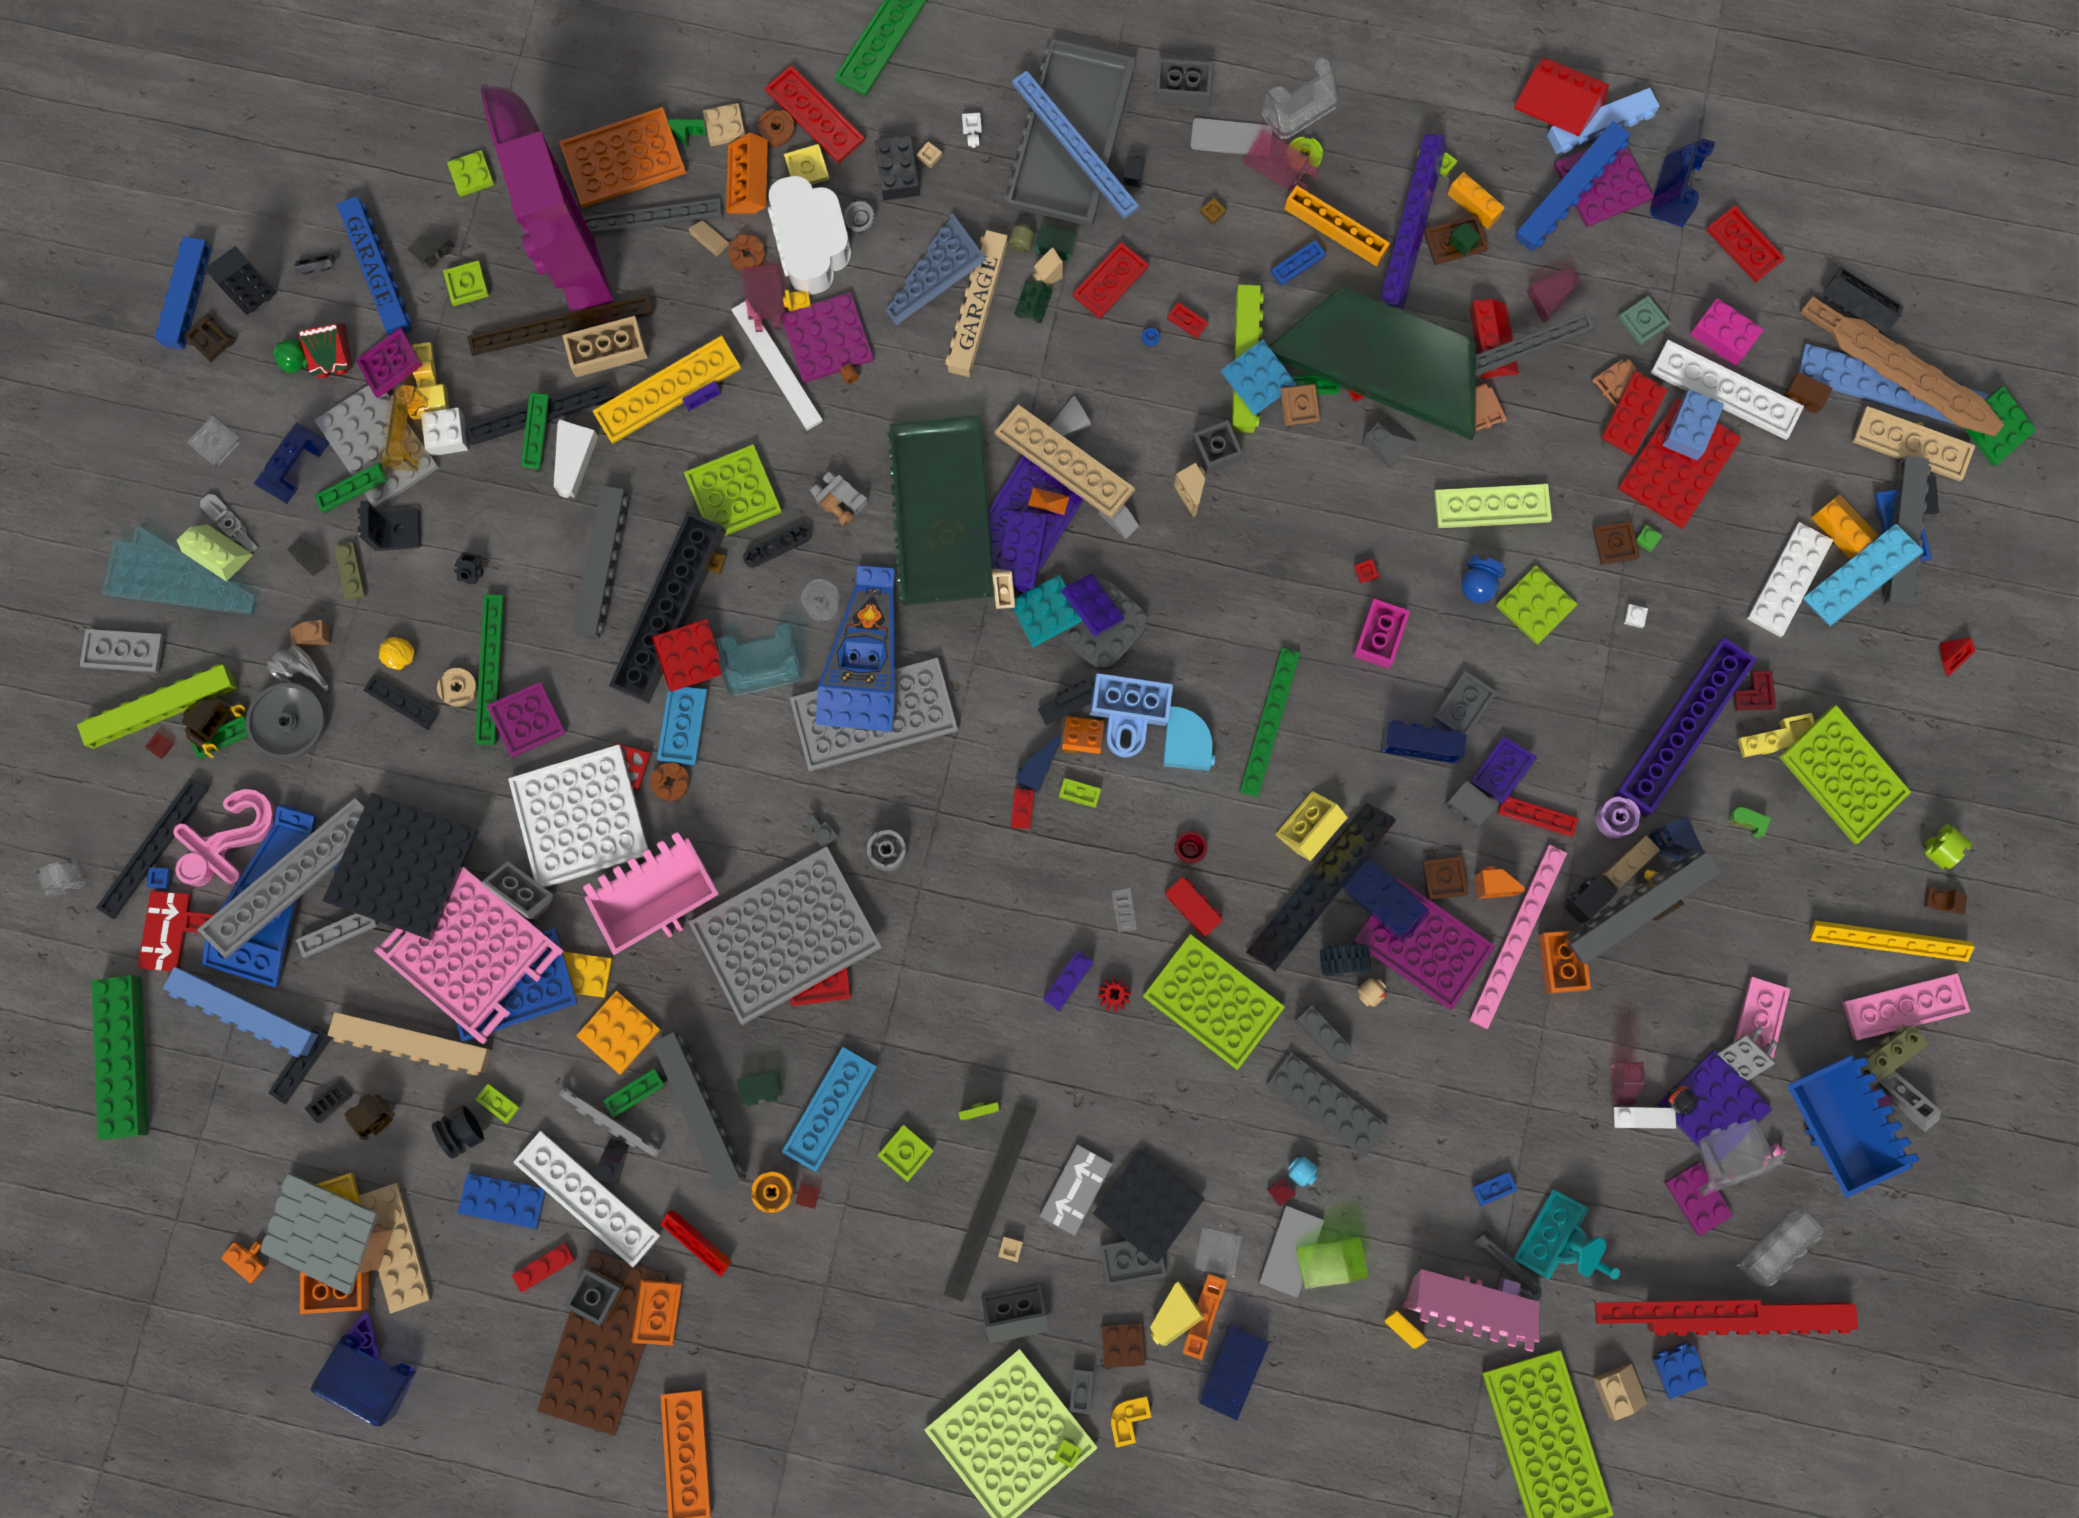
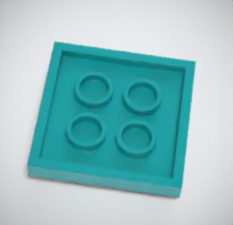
(1045, 611)

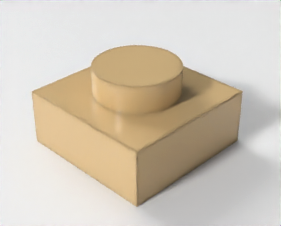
(929, 154)
(1010, 1249)

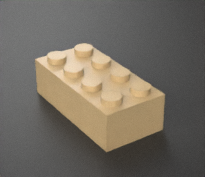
(605, 346)

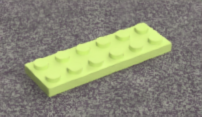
(1492, 506)

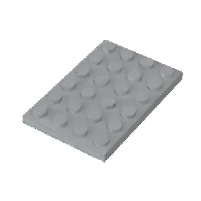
(356, 435)

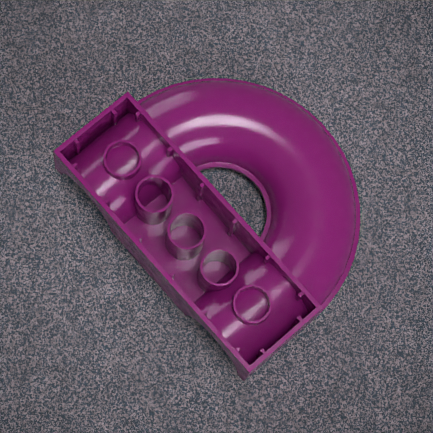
(543, 202)

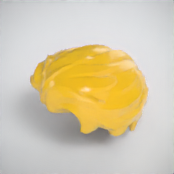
(396, 653)

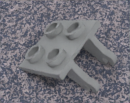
(1747, 1056)

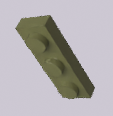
(350, 571)

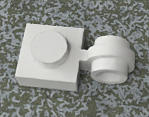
(972, 125)

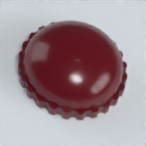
(1190, 847)

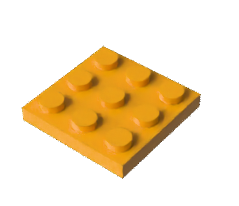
(618, 1032)

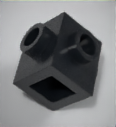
(469, 568)

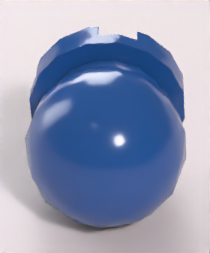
(1481, 581)

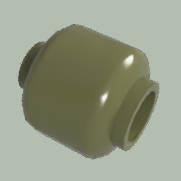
(1021, 238)

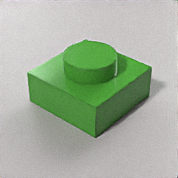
(1648, 538)

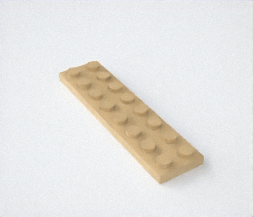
(1065, 461)

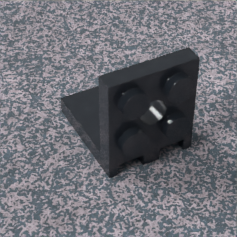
(379, 528)

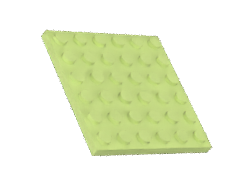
(1007, 1437)

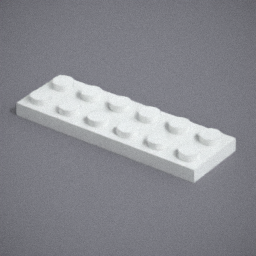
(1789, 579)

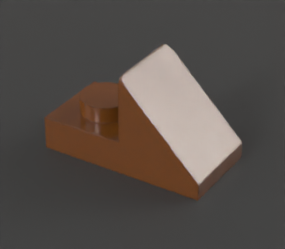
(1945, 901)

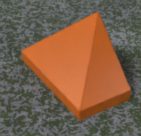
(1048, 501)

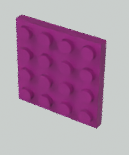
(1614, 193)
(826, 337)

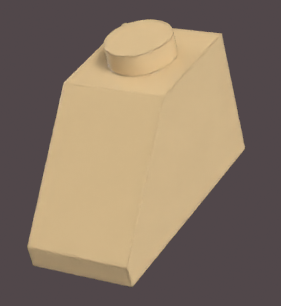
(1049, 268)

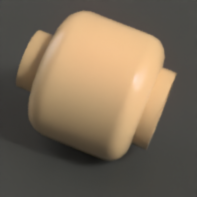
(1371, 992)

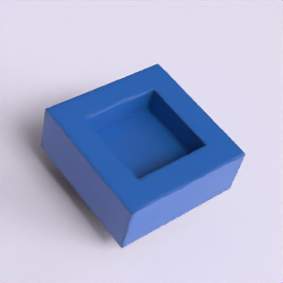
(159, 878)

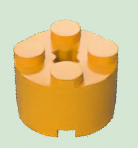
(773, 1204)

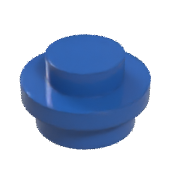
(1150, 337)

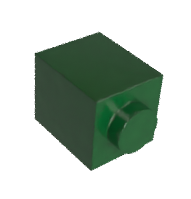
(1464, 239)

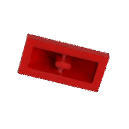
(1955, 653)

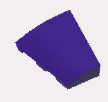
(364, 1332)

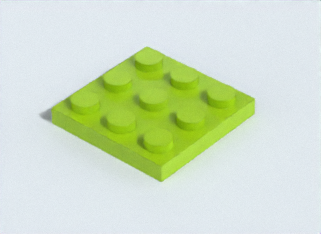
(1536, 605)

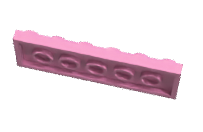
(1906, 1006)

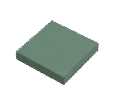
(1644, 320)

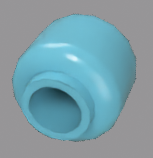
(1303, 1171)

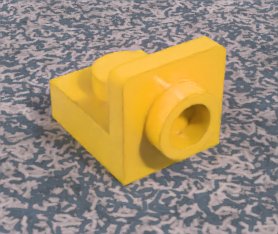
(796, 300)

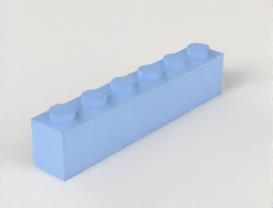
(1624, 112)

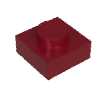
(1281, 1192)

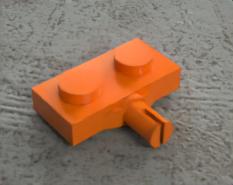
(245, 1260)

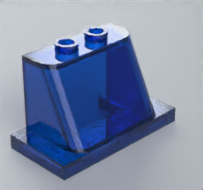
(284, 457)

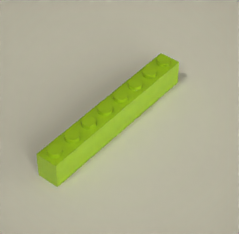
(1246, 336)
(156, 706)

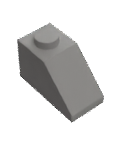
(1122, 522)

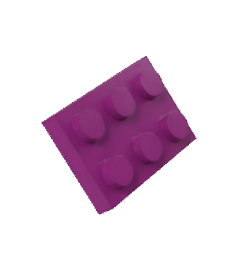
(1701, 1212)

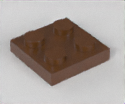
(1616, 543)
(1445, 878)
(1123, 1345)

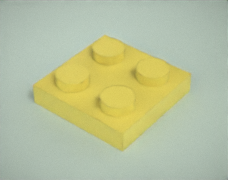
(807, 164)

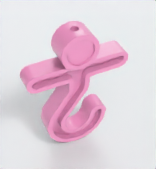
(210, 851)

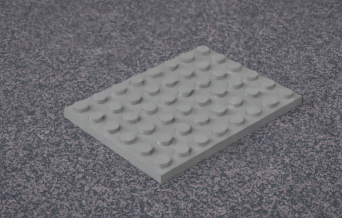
(784, 935)

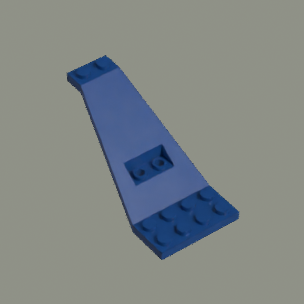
(263, 954)

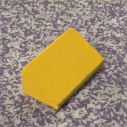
(1405, 1329)

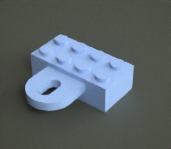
(1129, 706)

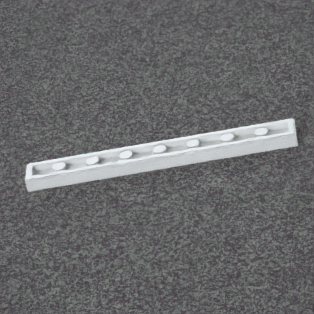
(779, 369)

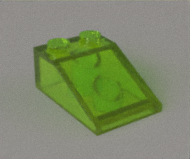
(1332, 1262)

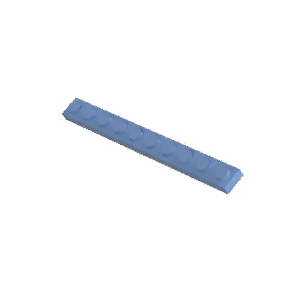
(1075, 144)

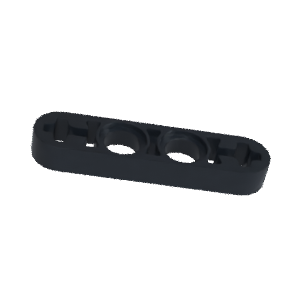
(779, 549)

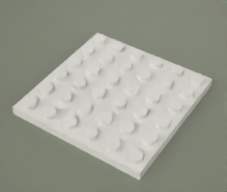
(578, 816)

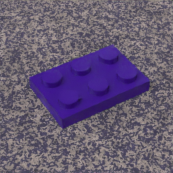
(1093, 604)
(1503, 770)

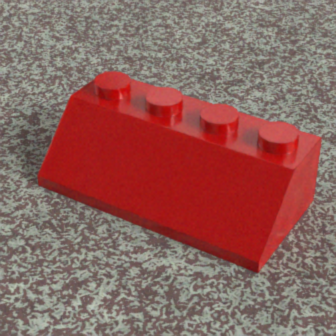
(1491, 330)

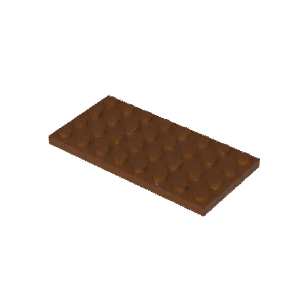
(598, 1362)

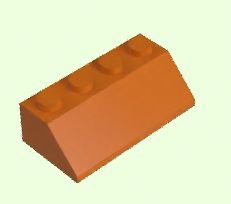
(747, 175)

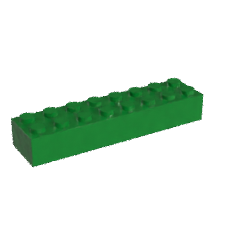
(119, 1058)

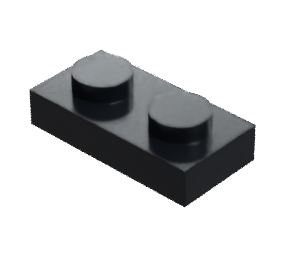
(308, 265)

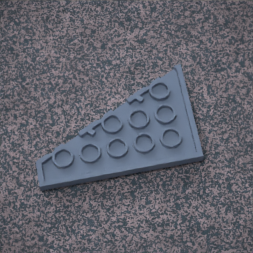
(946, 262)

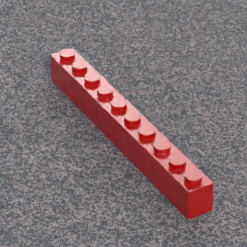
(1777, 1318)

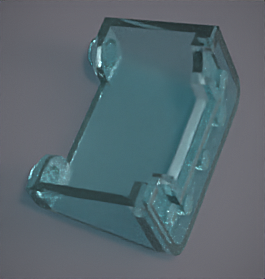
(760, 662)

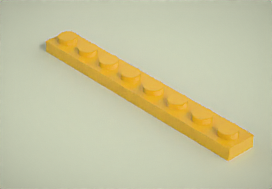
(1891, 941)

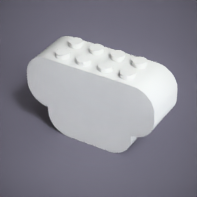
(808, 233)

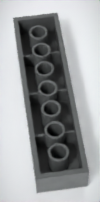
(1642, 905)
(699, 1111)

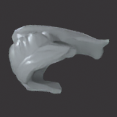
(292, 661)

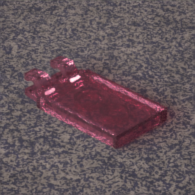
(1279, 162)
(763, 295)

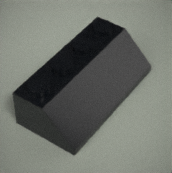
(1862, 300)

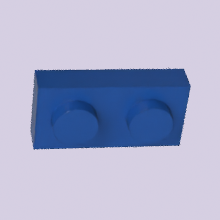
(1494, 1188)

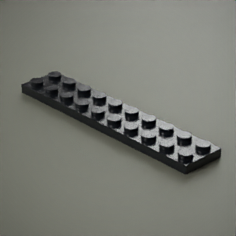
(1320, 886)

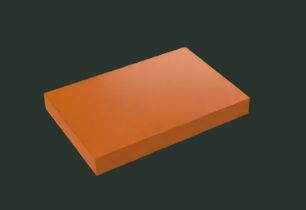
(656, 1312)

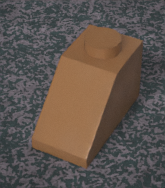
(310, 634)

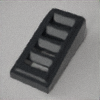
(332, 1107)

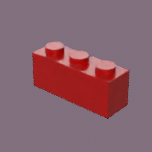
(1194, 906)

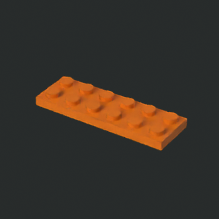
(685, 1455)

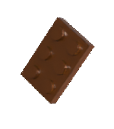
(1439, 236)

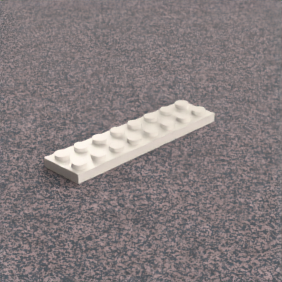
(1737, 392)
(587, 1199)

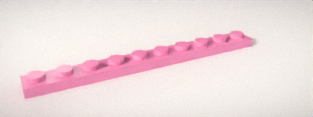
(1517, 937)

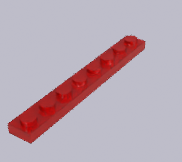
(1678, 1311)

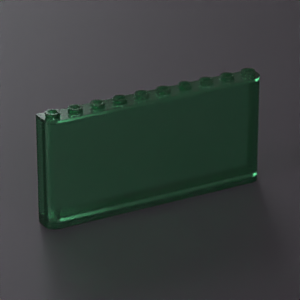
(941, 510)

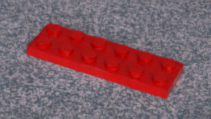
(814, 114)

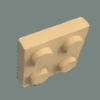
(724, 124)

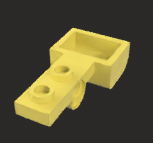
(427, 381)
(1776, 740)

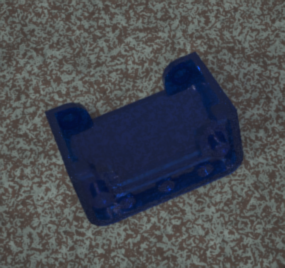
(1672, 198)
(362, 1383)

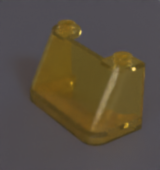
(403, 402)

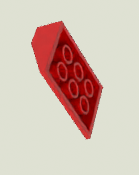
(1562, 96)

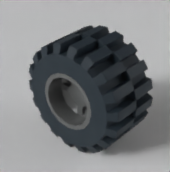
(1345, 959)

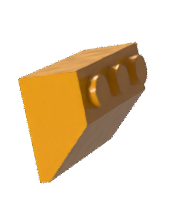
(1845, 526)

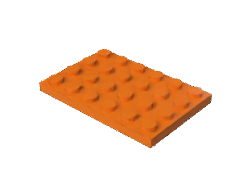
(622, 157)

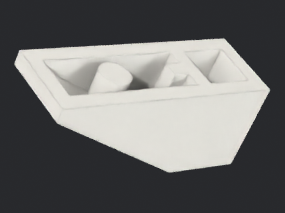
(1644, 1117)

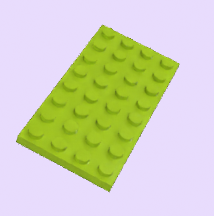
(1546, 1439)

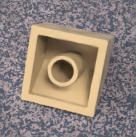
(1189, 485)
(1620, 1392)

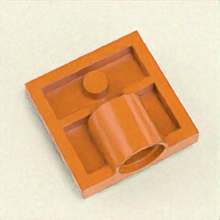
(1083, 735)

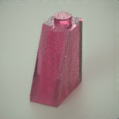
(1552, 292)
(1627, 1082)

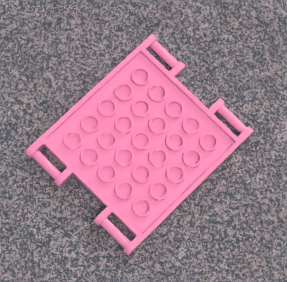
(472, 957)

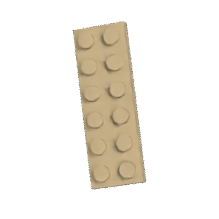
(1902, 438)
(401, 1264)

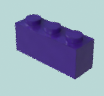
(1068, 981)

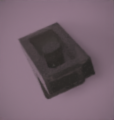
(307, 556)

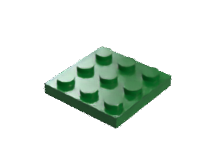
(2011, 435)

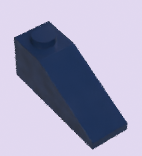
(1036, 768)

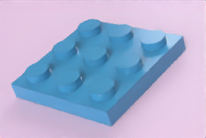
(1258, 377)

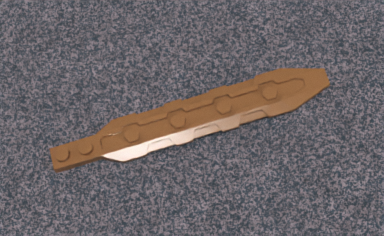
(1901, 366)

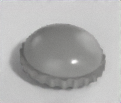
(859, 216)

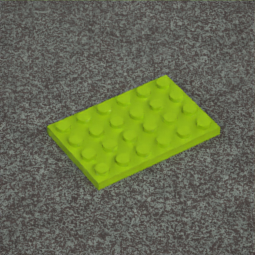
(1845, 774)
(1213, 1002)

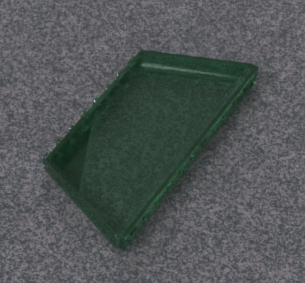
(1387, 358)

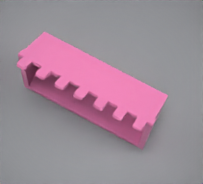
(650, 894)
(1474, 1307)

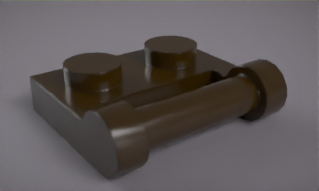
(204, 342)

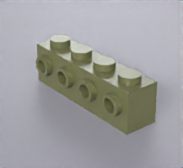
(1893, 1052)

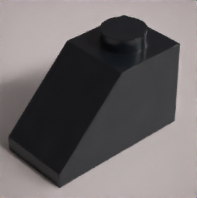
(612, 1161)

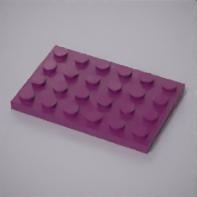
(1436, 957)

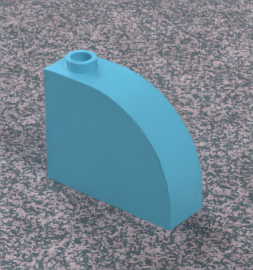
(1187, 741)

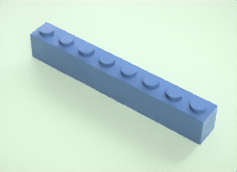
(240, 1011)

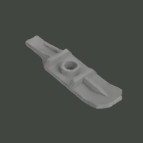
(221, 515)

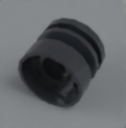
(458, 1132)

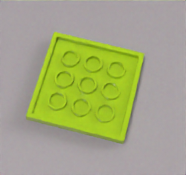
(733, 490)

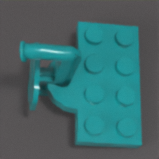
(1556, 1235)

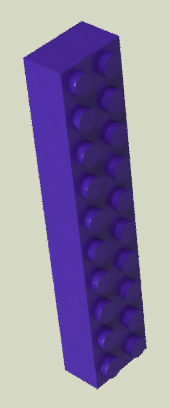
(1685, 726)

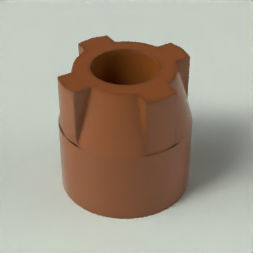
(849, 373)

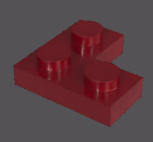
(1761, 695)

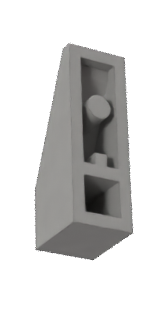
(1911, 1101)

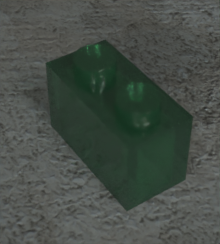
(1062, 241)
(758, 1088)

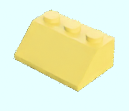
(1311, 825)

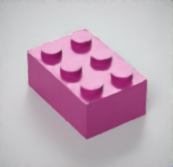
(1726, 332)
(1381, 633)

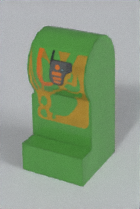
(1749, 819)

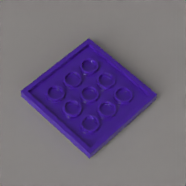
(1721, 1099)

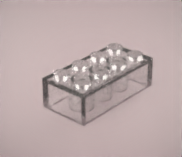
(1781, 1248)

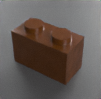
(1808, 392)

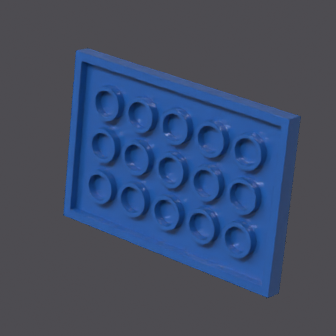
(533, 998)

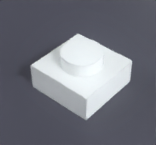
(1635, 616)

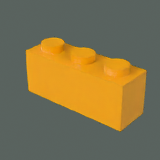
(1475, 200)

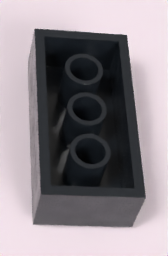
(240, 280)

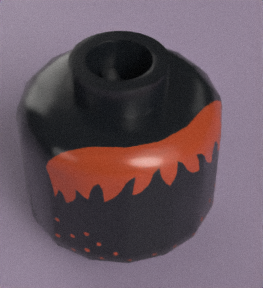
(1682, 1099)

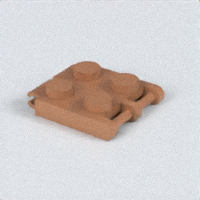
(1615, 379)
(1487, 408)

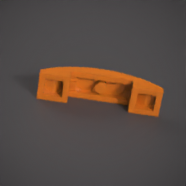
(1208, 1304)

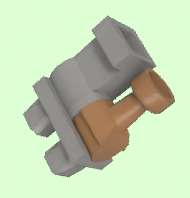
(839, 492)

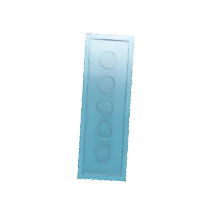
(1863, 575)

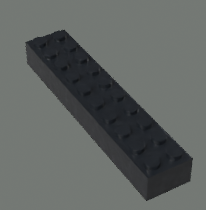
(668, 604)

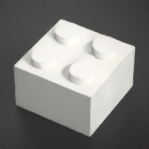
(444, 431)

